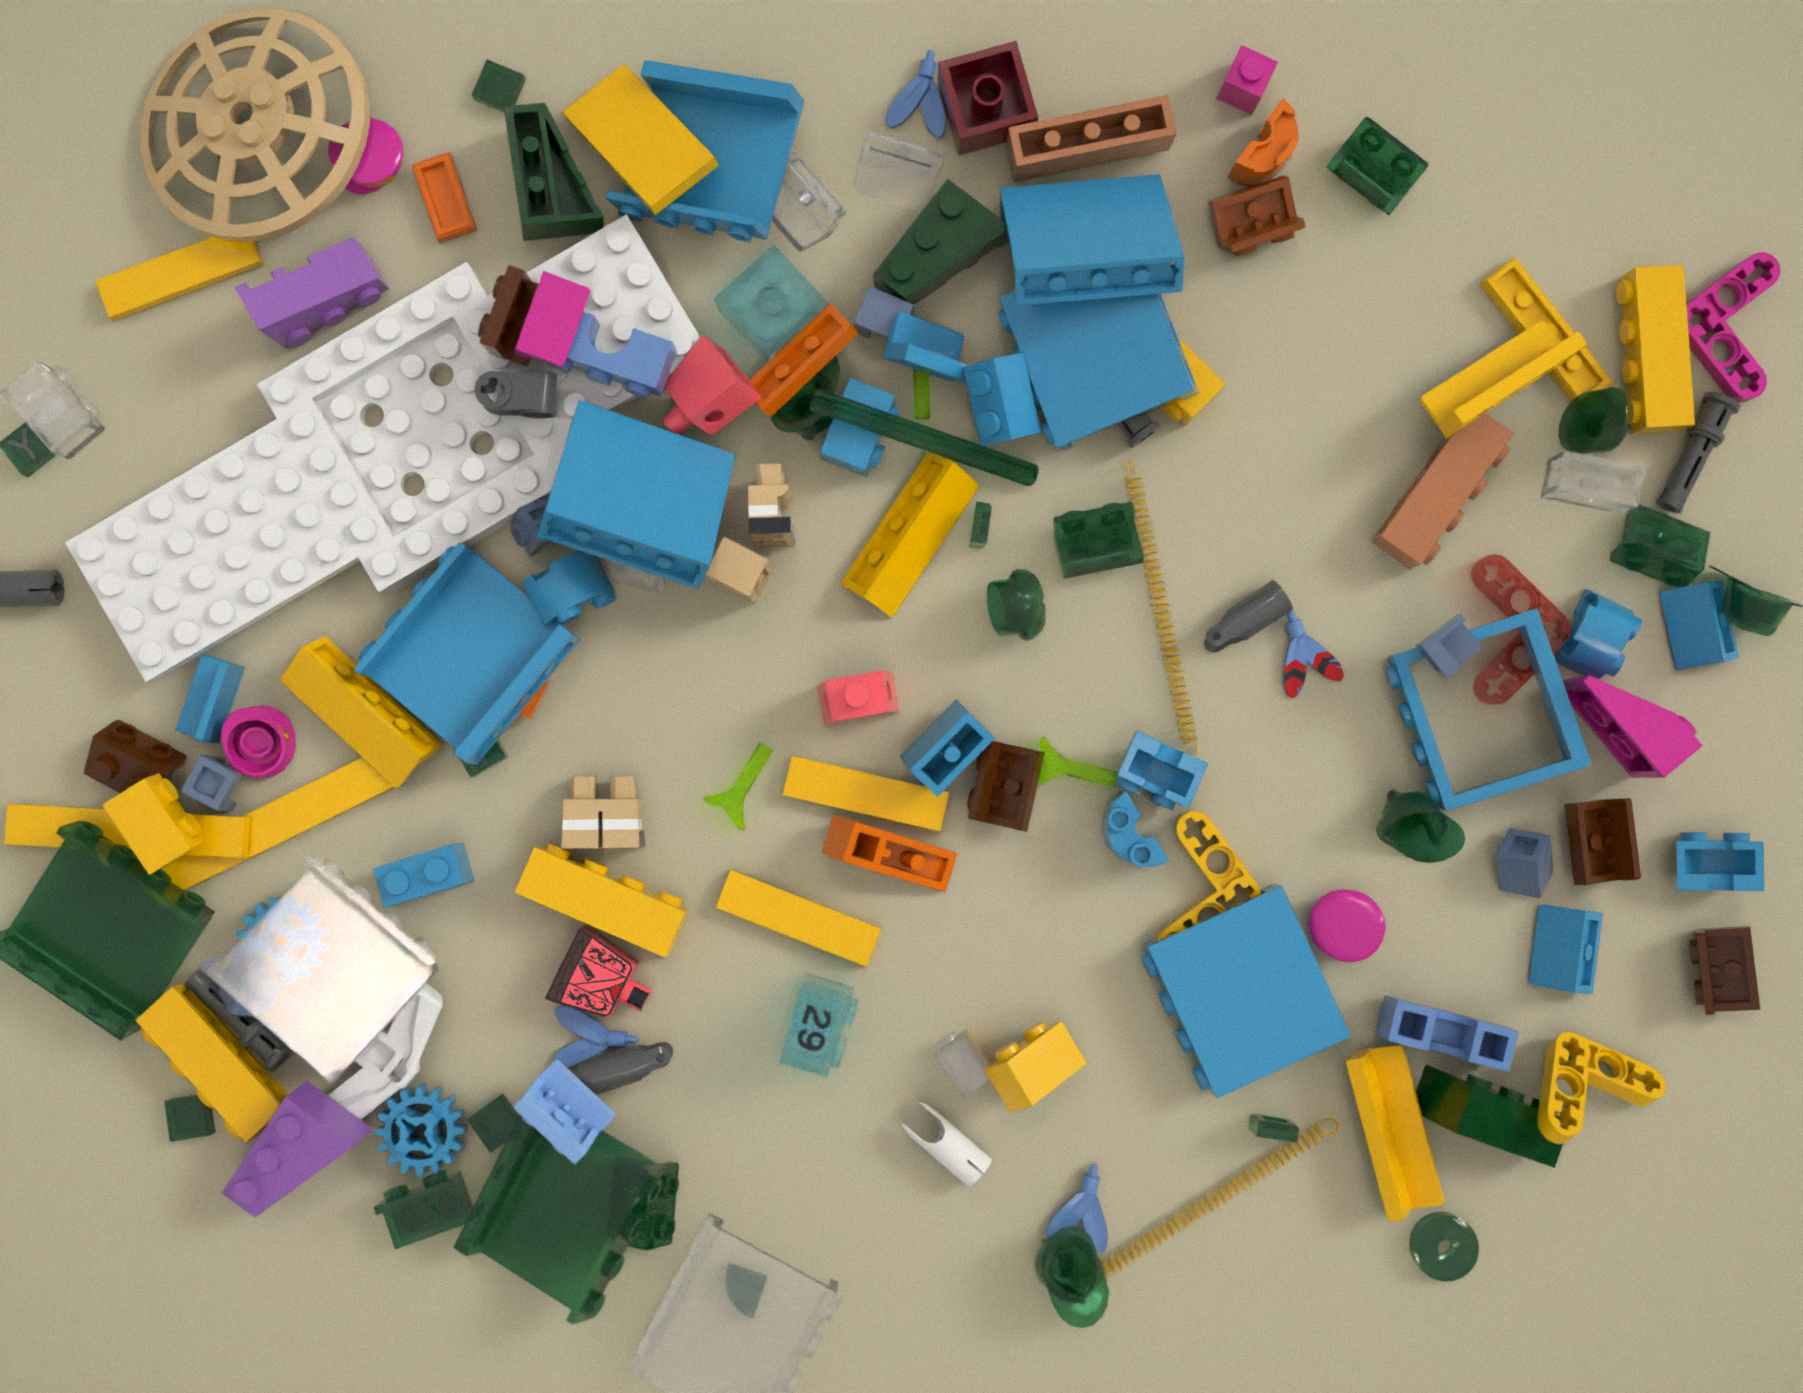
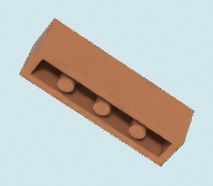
(1090, 138)
(1440, 491)

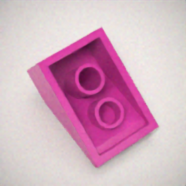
(1635, 731)

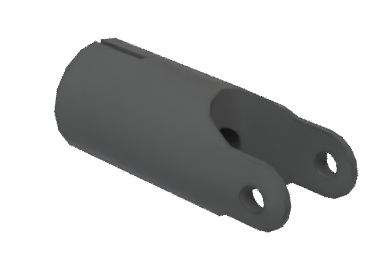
(31, 588)
(1249, 617)
(623, 1066)

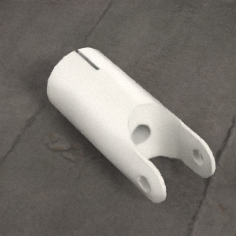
(953, 1150)

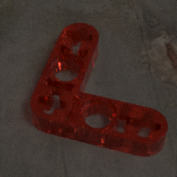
(1550, 613)

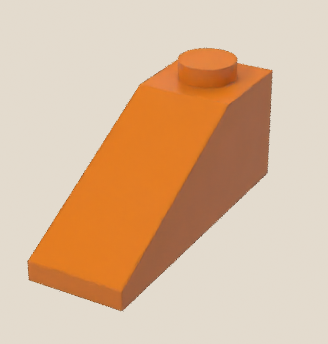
(888, 853)

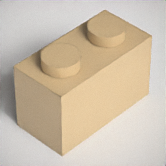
(739, 570)

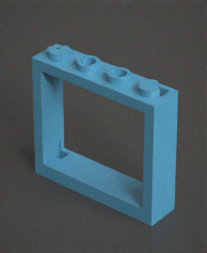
(1553, 695)

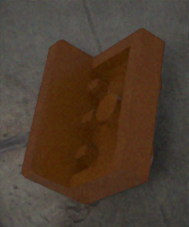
(504, 324)
(126, 755)
(1005, 785)
(1602, 841)
(1726, 969)

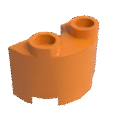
(1267, 158)

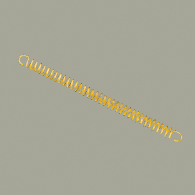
(1164, 613)
(1216, 1204)

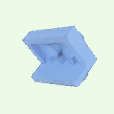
(564, 1111)

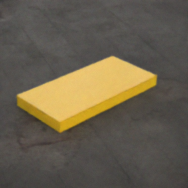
(640, 139)

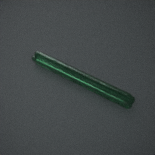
(923, 437)

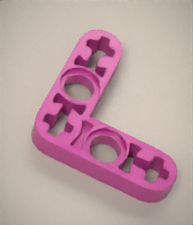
(1714, 317)

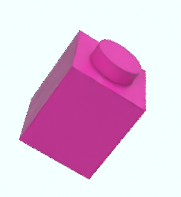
(1247, 79)

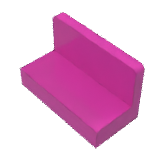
(552, 320)

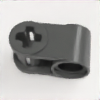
(526, 393)

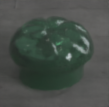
(1017, 605)

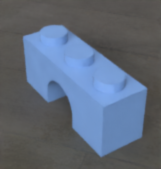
(640, 365)
(1447, 1033)

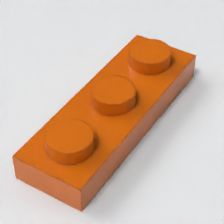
(802, 359)

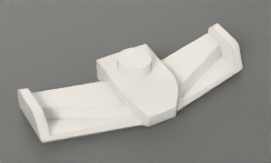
(392, 1056)

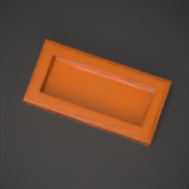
(444, 197)

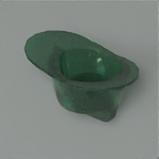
(796, 412)
(1595, 422)
(1754, 608)
(1419, 828)
(1073, 1276)

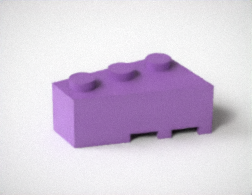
(314, 295)
(295, 1145)

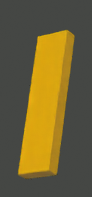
(175, 275)
(1526, 305)
(865, 793)
(798, 917)

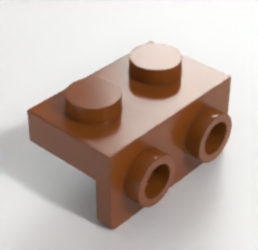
(1255, 216)

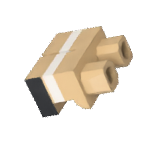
(765, 508)
(602, 822)

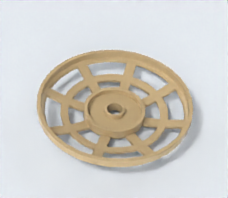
(263, 133)

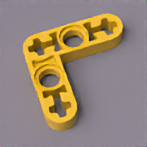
(1221, 882)
(1582, 1071)

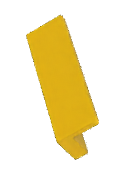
(1498, 377)
(910, 533)
(359, 711)
(1394, 1130)

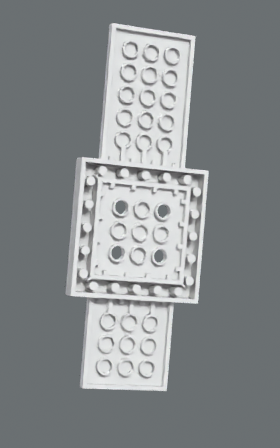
(331, 491)

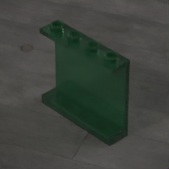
(103, 930)
(560, 1219)

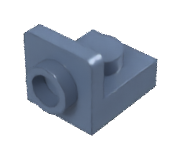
(526, 525)

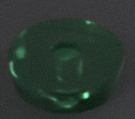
(1457, 1259)

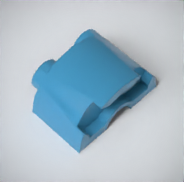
(568, 586)
(1598, 636)
(1160, 770)
(1123, 838)
(1719, 864)

